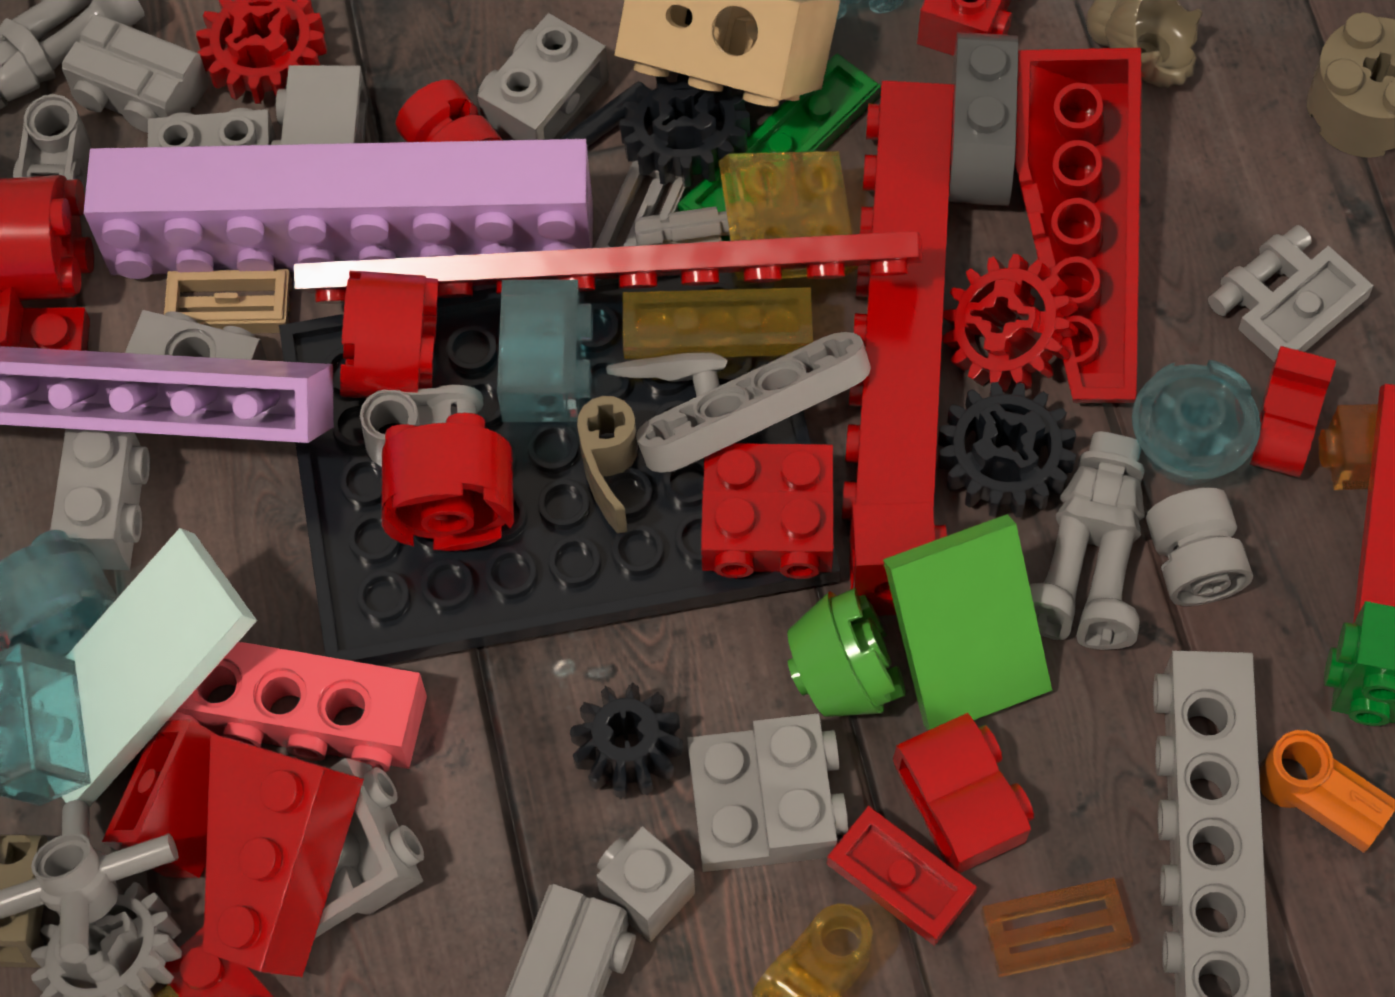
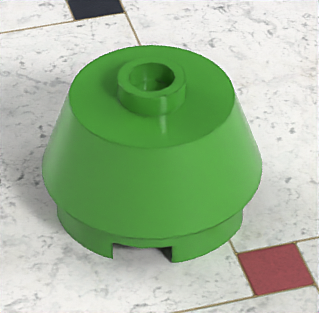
(843, 657)

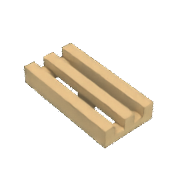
(250, 313)

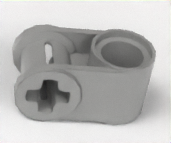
(53, 155)
(416, 409)

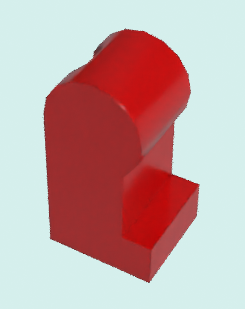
(1291, 410)

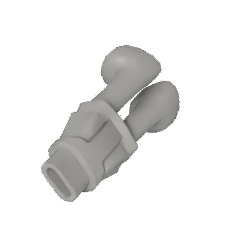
(28, 62)
(1100, 510)

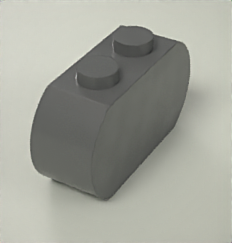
(983, 118)

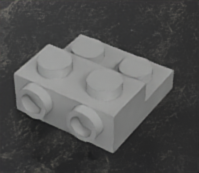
(766, 794)
(376, 855)

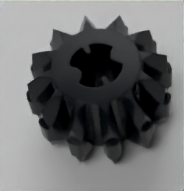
(626, 717)

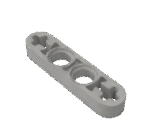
(753, 402)

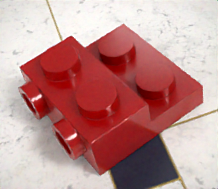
(768, 510)

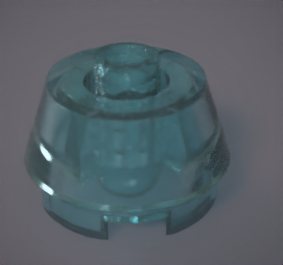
(1196, 421)

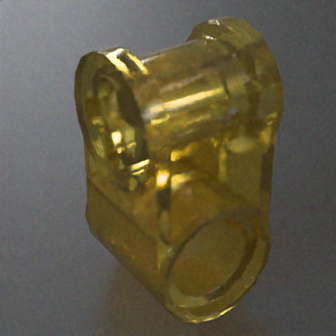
(809, 968)

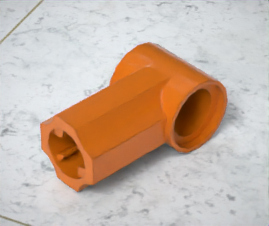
(1331, 792)

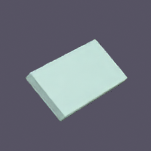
(152, 654)

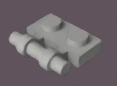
(1301, 308)

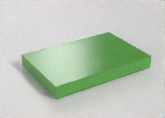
(968, 623)

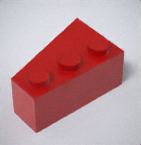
(270, 853)

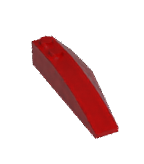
(1083, 202)

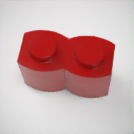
(962, 792)

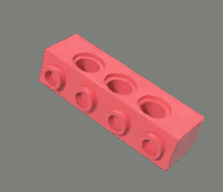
(326, 685)

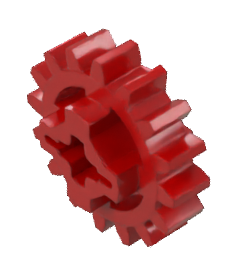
(259, 44)
(1022, 344)

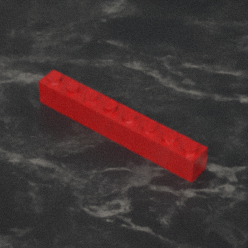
(905, 311)

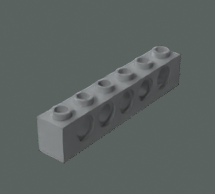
(1223, 691)

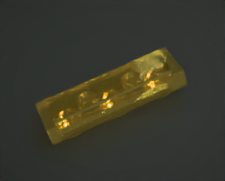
(717, 322)

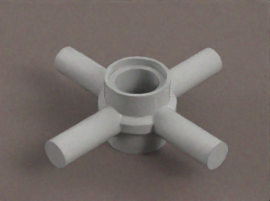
(81, 879)

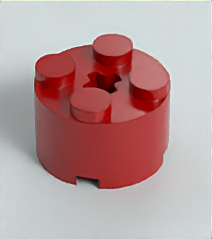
(43, 237)
(388, 333)
(447, 483)

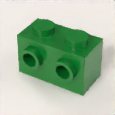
(1365, 667)

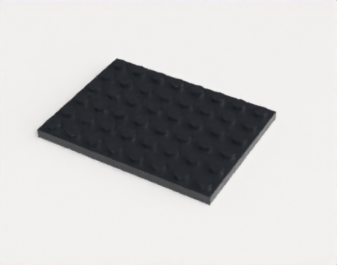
(561, 557)

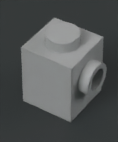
(645, 881)

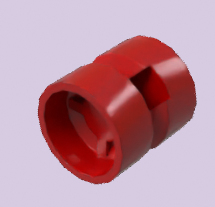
(443, 115)

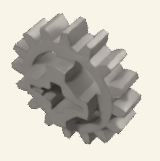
(124, 951)

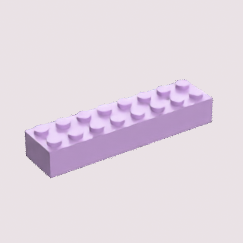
(333, 203)

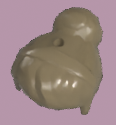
(1158, 27)

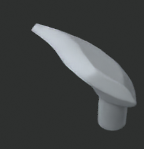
(698, 367)

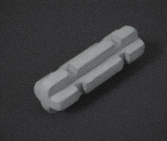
(682, 227)

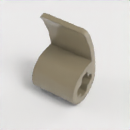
(610, 455)

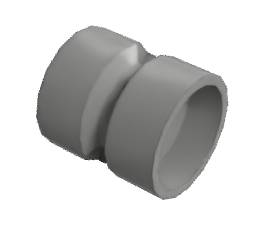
(1197, 538)

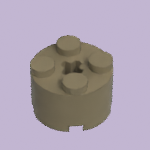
(1356, 87)

